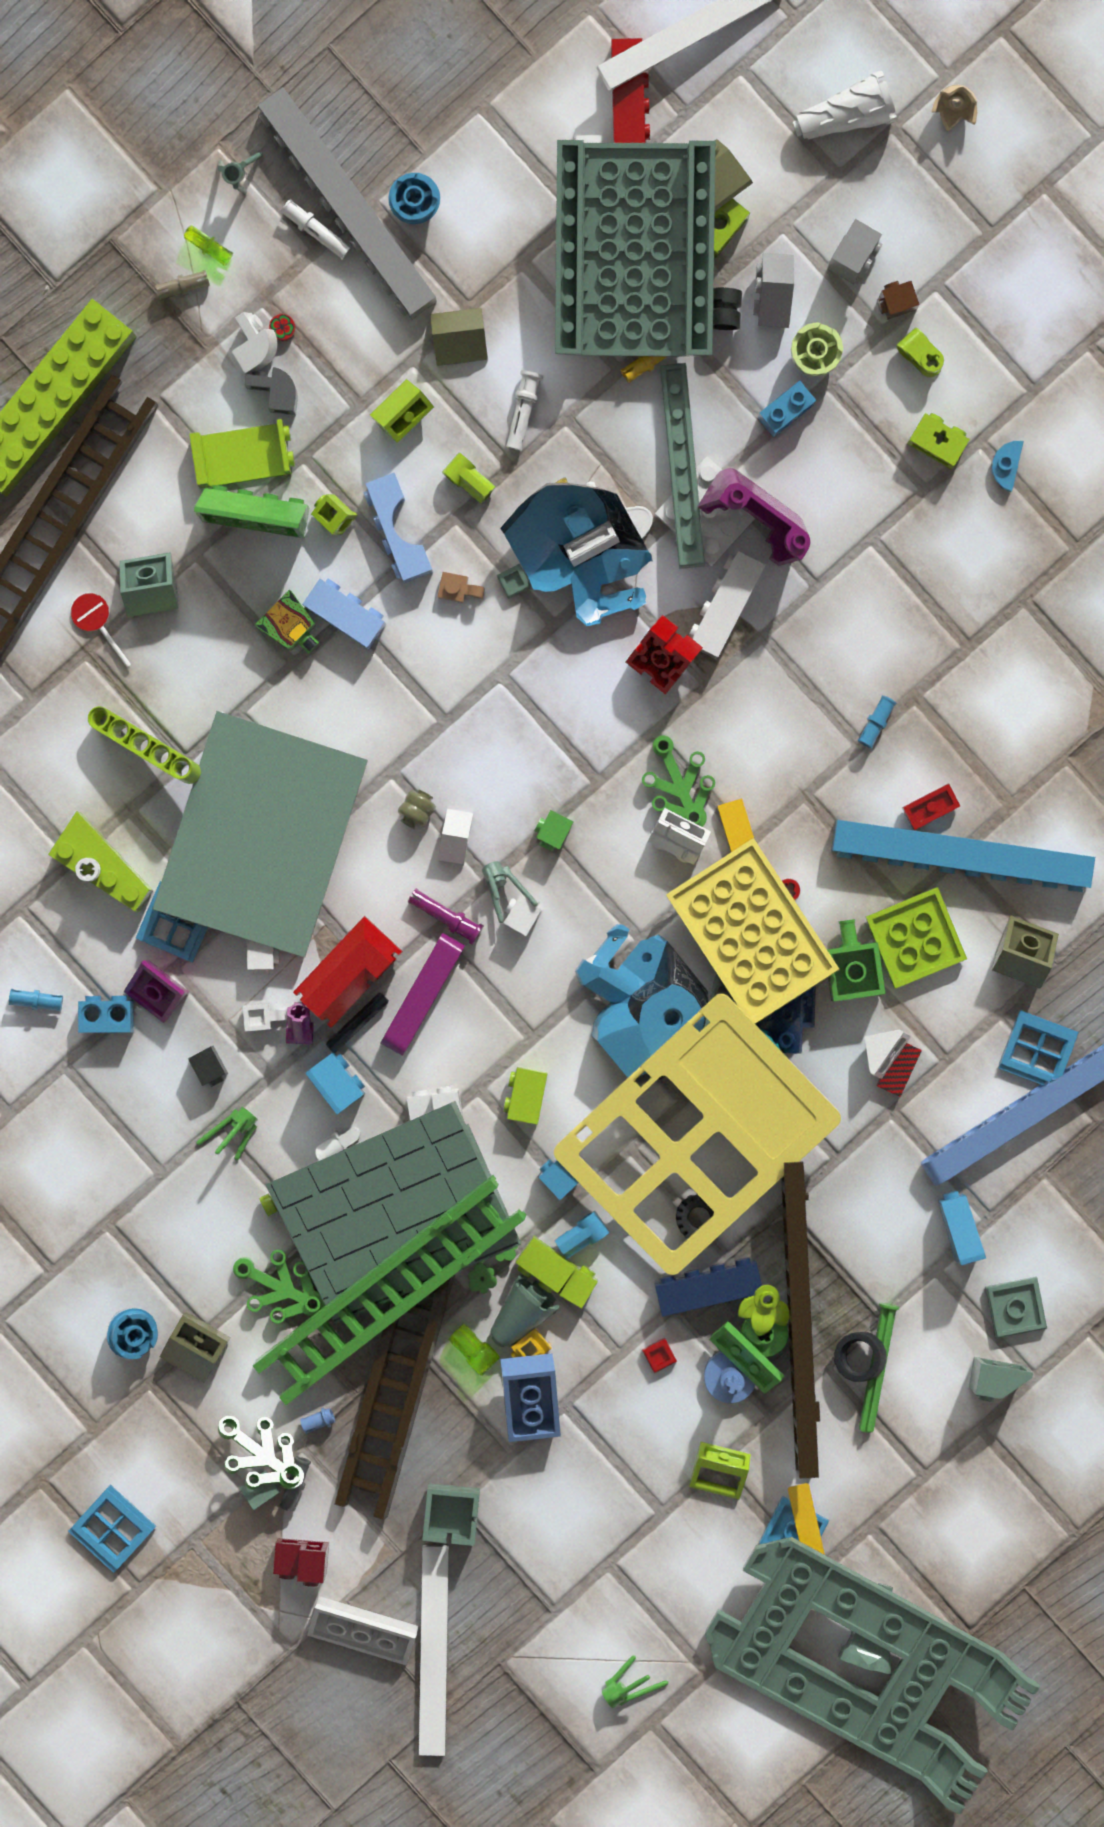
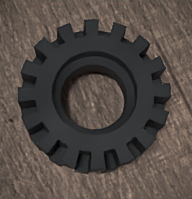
(684, 1211)

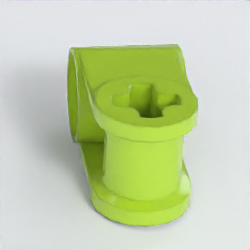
(919, 350)

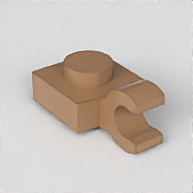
(456, 587)

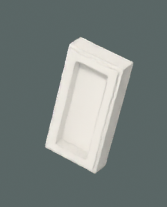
(591, 543)

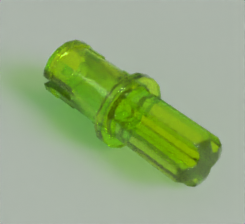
(208, 245)

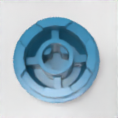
(414, 198)
(132, 1333)

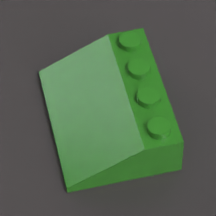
(253, 512)

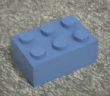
(530, 1397)

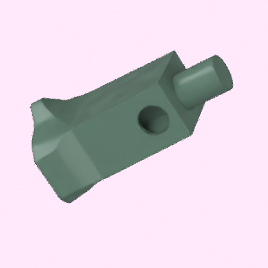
(865, 1653)

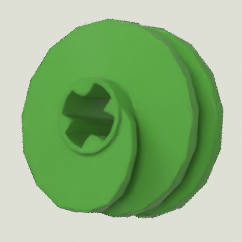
(768, 1347)

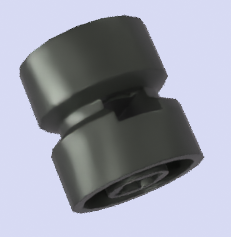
(725, 307)

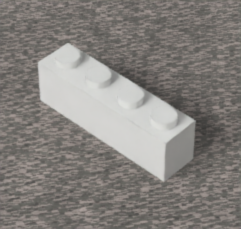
(727, 603)

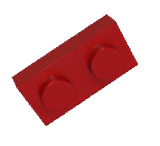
(931, 806)

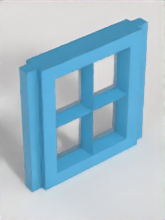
(150, 922)
(1047, 1028)
(127, 1511)

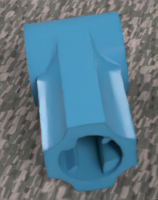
(586, 1232)

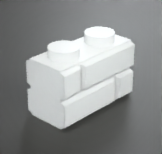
(679, 836)

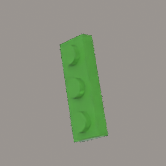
(746, 1357)

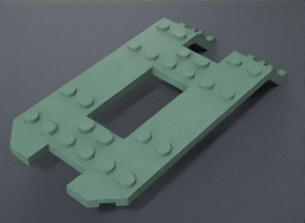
(886, 1724)

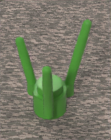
(242, 1121)
(618, 1694)

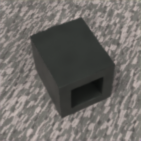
(208, 1066)

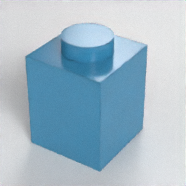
(557, 1178)

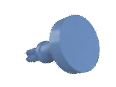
(726, 1380)

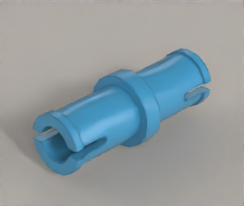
(877, 721)
(36, 1000)

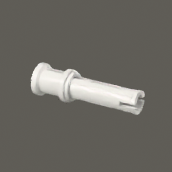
(526, 398)

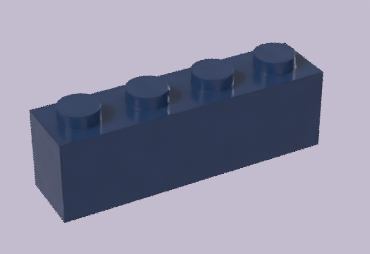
(708, 1287)

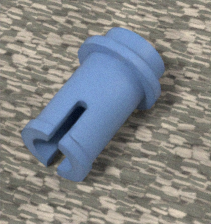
(318, 1420)

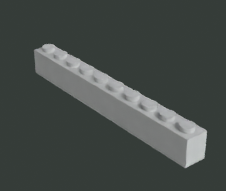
(347, 204)

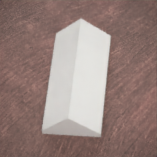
(362, 1630)

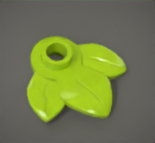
(764, 1314)

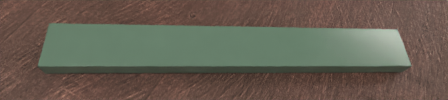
(682, 465)

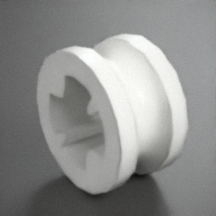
(87, 861)

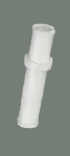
(308, 223)

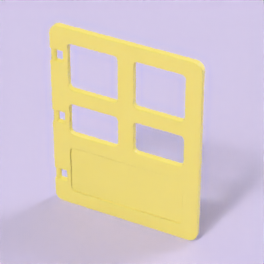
(743, 1092)

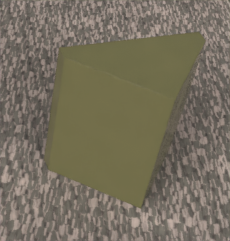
(459, 336)

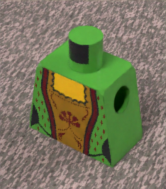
(289, 624)

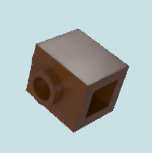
(897, 299)

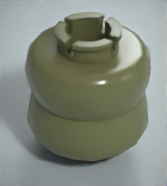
(416, 809)

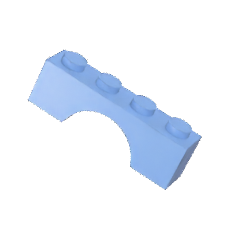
(386, 498)

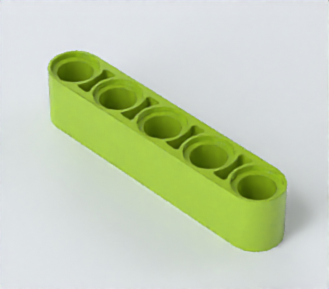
(136, 736)

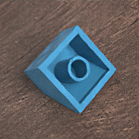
(336, 1082)

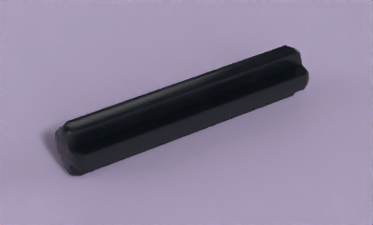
(357, 1022)

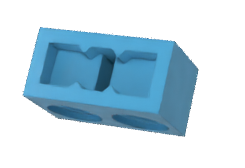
(786, 409)
(106, 1021)

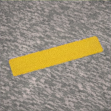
(805, 1516)

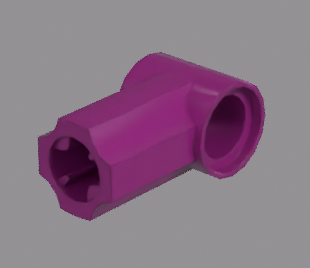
(299, 1025)

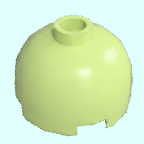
(816, 338)

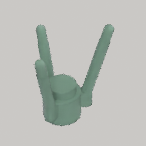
(234, 172)
(496, 878)

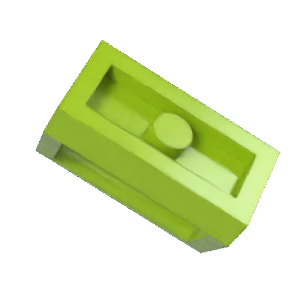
(724, 1461)

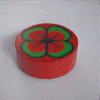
(283, 327)

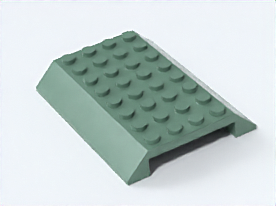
(635, 248)

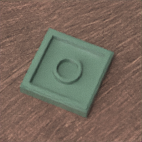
(1016, 1307)

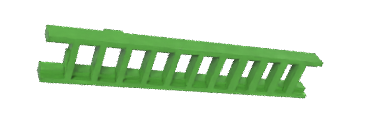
(377, 1275)

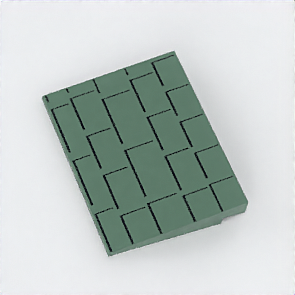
(378, 1196)

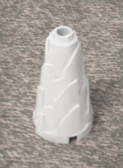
(859, 106)

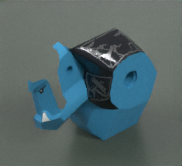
(560, 515)
(647, 998)

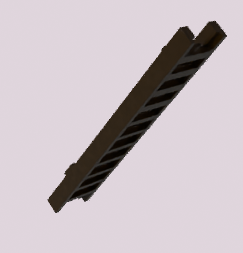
(83, 510)
(804, 1404)
(408, 1414)

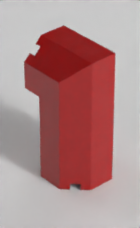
(347, 971)

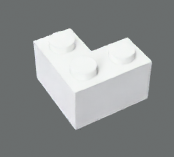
(423, 1103)

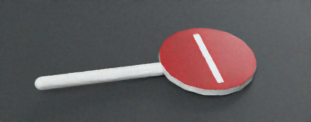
(90, 614)

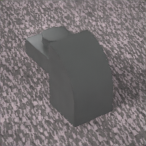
(282, 390)

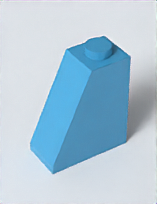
(961, 1228)

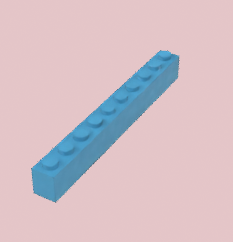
(962, 854)

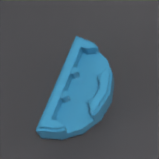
(1005, 464)

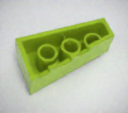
(116, 876)

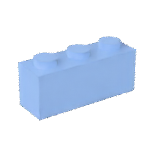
(345, 613)

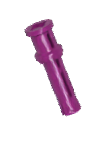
(456, 921)

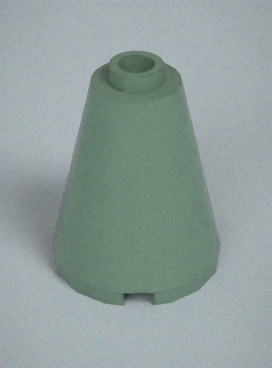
(522, 1311)

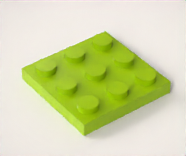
(916, 937)

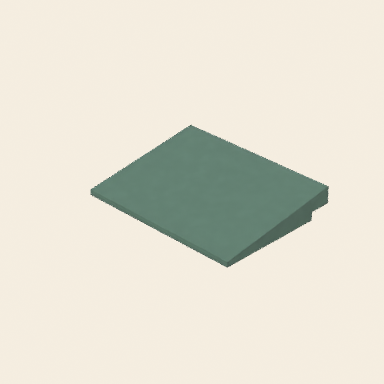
(260, 834)

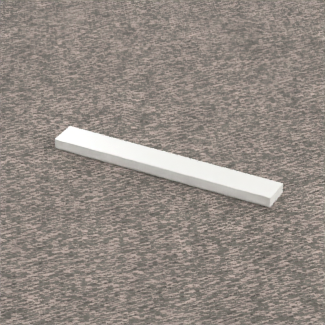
(674, 40)
(433, 1650)

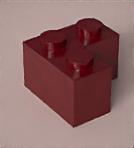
(302, 1559)

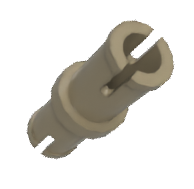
(182, 285)

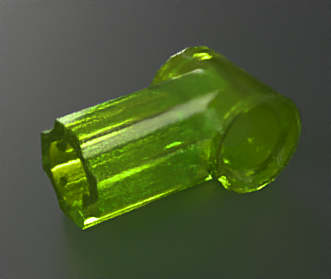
(478, 1353)

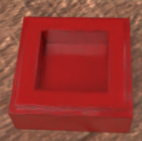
(659, 1355)

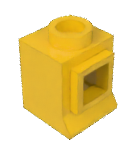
(537, 1340)

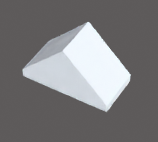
(455, 836)
(884, 1049)

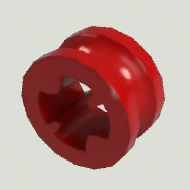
(796, 889)

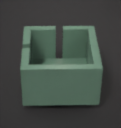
(451, 1511)

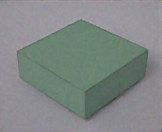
(513, 581)

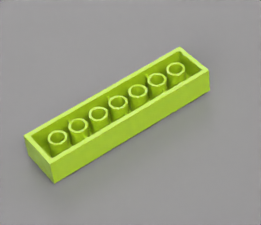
(58, 389)

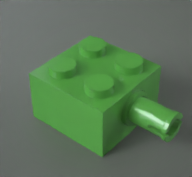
(858, 966)

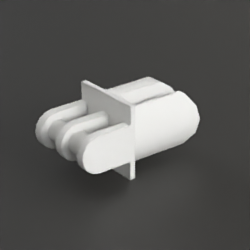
(335, 1143)

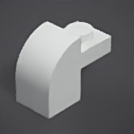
(259, 348)

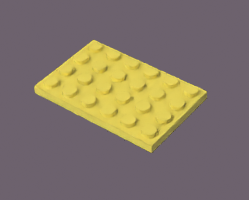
(752, 932)

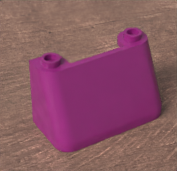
(735, 491)

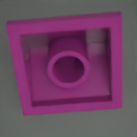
(155, 990)

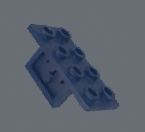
(787, 1023)

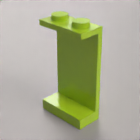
(242, 455)

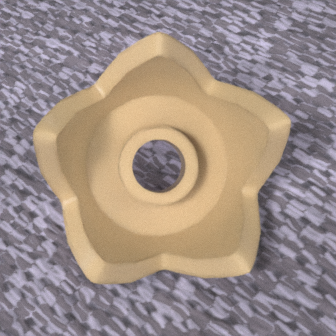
(954, 110)

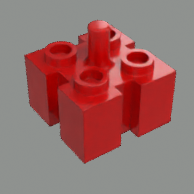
(663, 654)

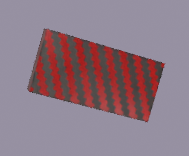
(900, 1070)

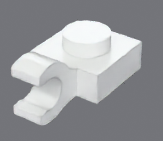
(260, 1017)

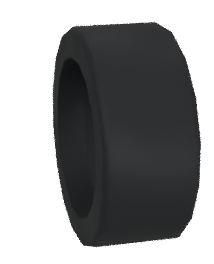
(841, 1362)

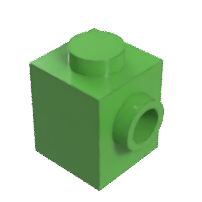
(553, 830)

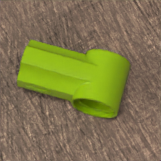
(464, 474)

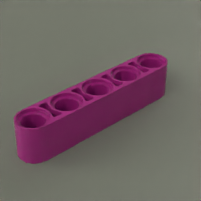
(422, 994)

